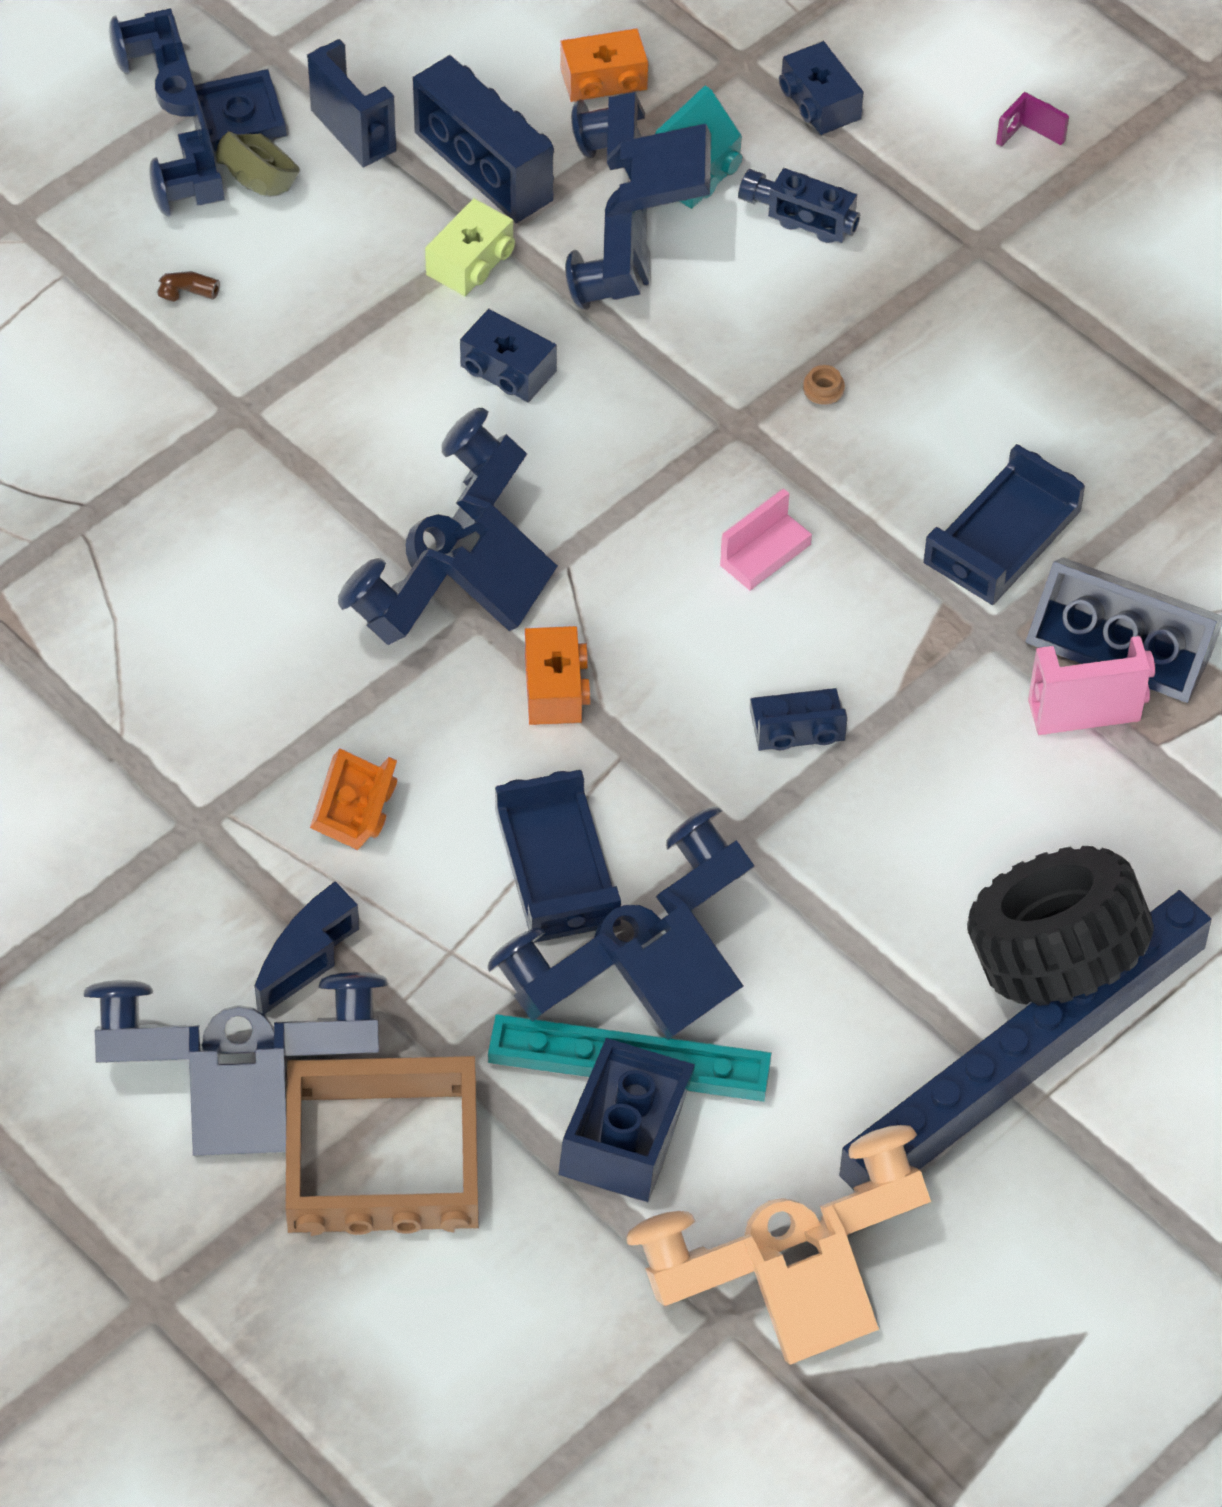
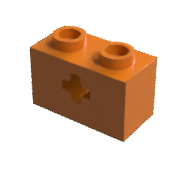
(604, 64)
(554, 676)

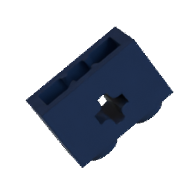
(821, 88)
(508, 355)

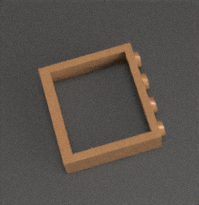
(379, 1080)

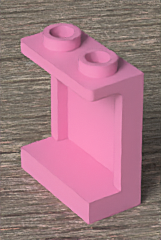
(1090, 692)

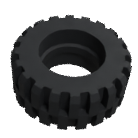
(1060, 925)

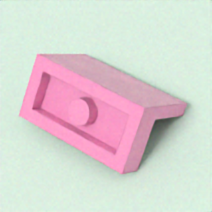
(763, 542)

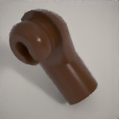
(188, 281)

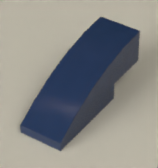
(306, 946)

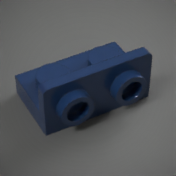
(798, 719)

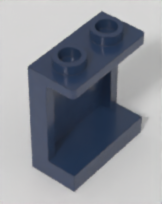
(357, 121)

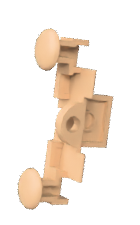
(815, 1299)

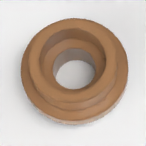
(824, 385)

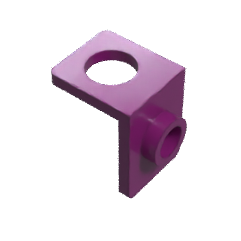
(1035, 115)

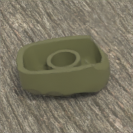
(257, 163)

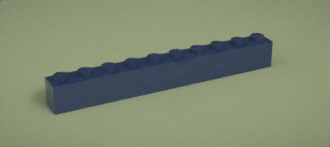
(1032, 1045)

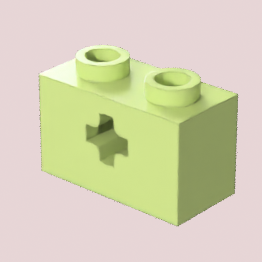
(469, 247)

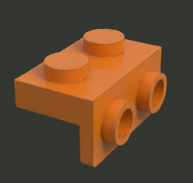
(354, 799)

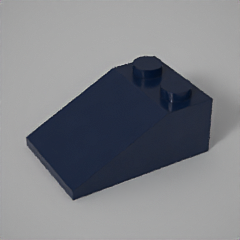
(625, 1120)

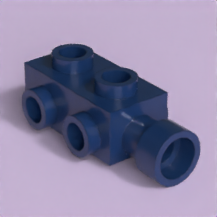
(811, 201)

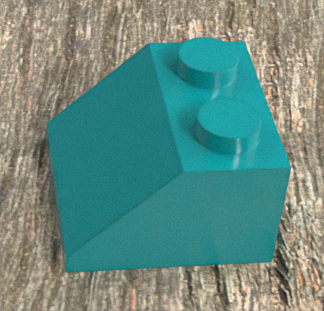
(725, 136)

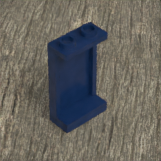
(1006, 526)
(555, 854)

